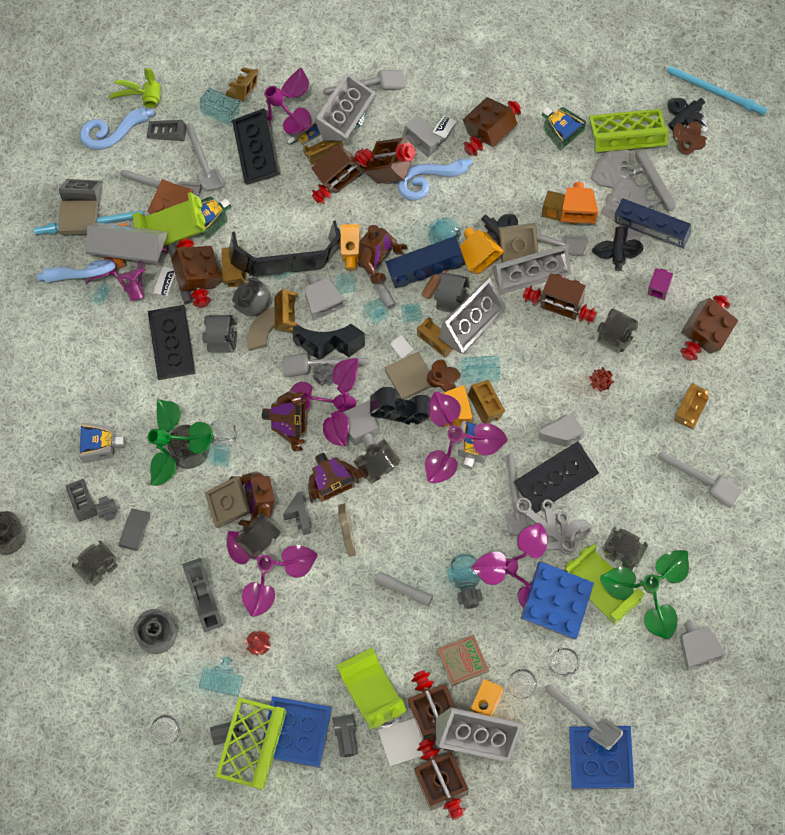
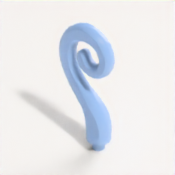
(135, 117)
(450, 170)
(61, 273)

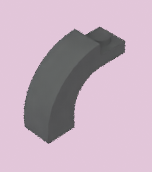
(202, 595)

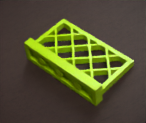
(629, 137)
(268, 749)

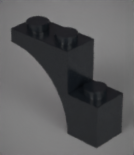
(319, 344)

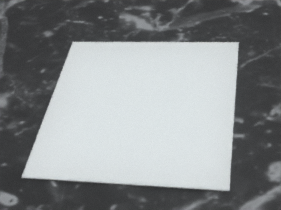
(401, 742)

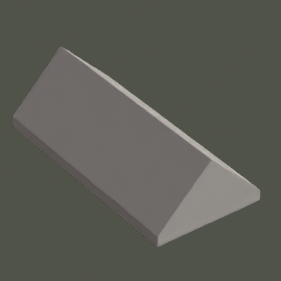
(343, 109)
(125, 242)
(531, 269)
(472, 317)
(477, 734)

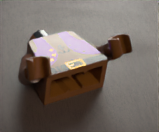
(373, 250)
(288, 418)
(332, 478)
(258, 494)

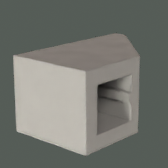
(562, 432)

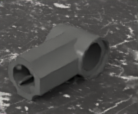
(345, 730)
(220, 732)

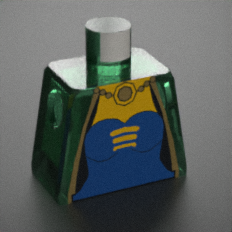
(562, 126)
(214, 215)

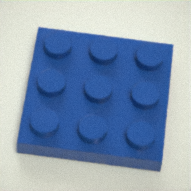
(557, 600)
(302, 732)
(597, 767)

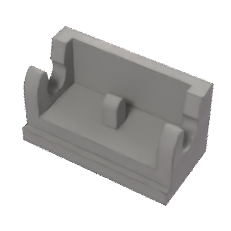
(421, 135)

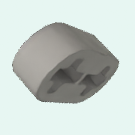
(578, 530)

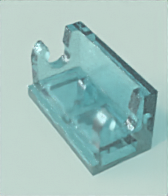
(219, 106)
(480, 369)

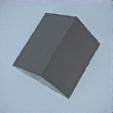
(81, 190)

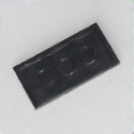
(255, 146)
(171, 342)
(556, 476)

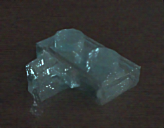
(221, 679)

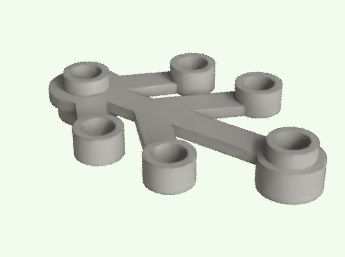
(549, 524)

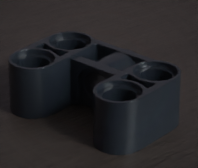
(384, 403)

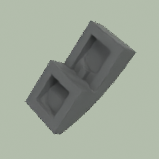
(134, 529)

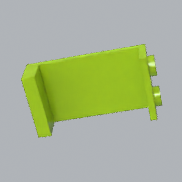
(179, 220)
(591, 567)
(371, 689)

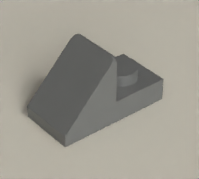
(297, 509)

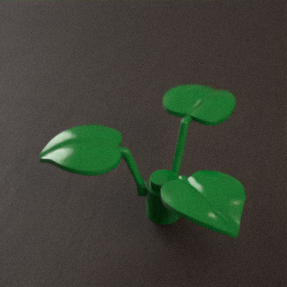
(168, 415)
(621, 581)

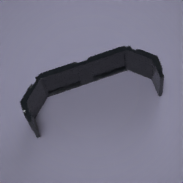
(283, 263)

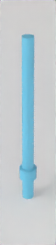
(748, 104)
(52, 228)

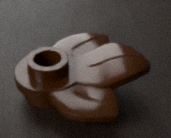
(690, 135)
(443, 376)

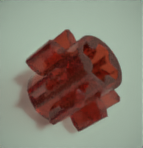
(601, 379)
(258, 643)

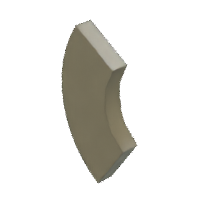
(260, 329)
(346, 530)

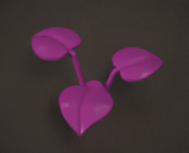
(295, 86)
(133, 287)
(344, 375)
(487, 438)
(495, 565)
(260, 597)

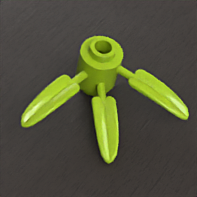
(150, 91)

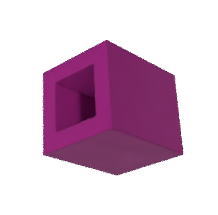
(660, 283)

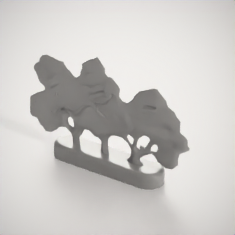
(609, 174)

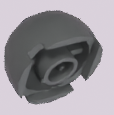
(251, 297)

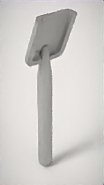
(387, 78)
(209, 178)
(155, 183)
(575, 244)
(299, 363)
(721, 488)
(514, 520)
(603, 733)

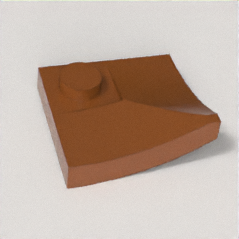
(168, 195)

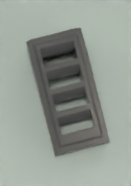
(177, 134)
(86, 510)

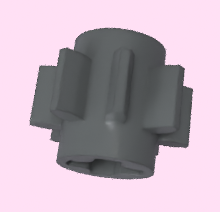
(323, 374)
(106, 508)
(469, 597)

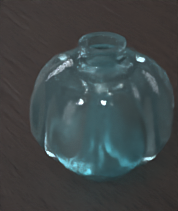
(443, 229)
(461, 572)

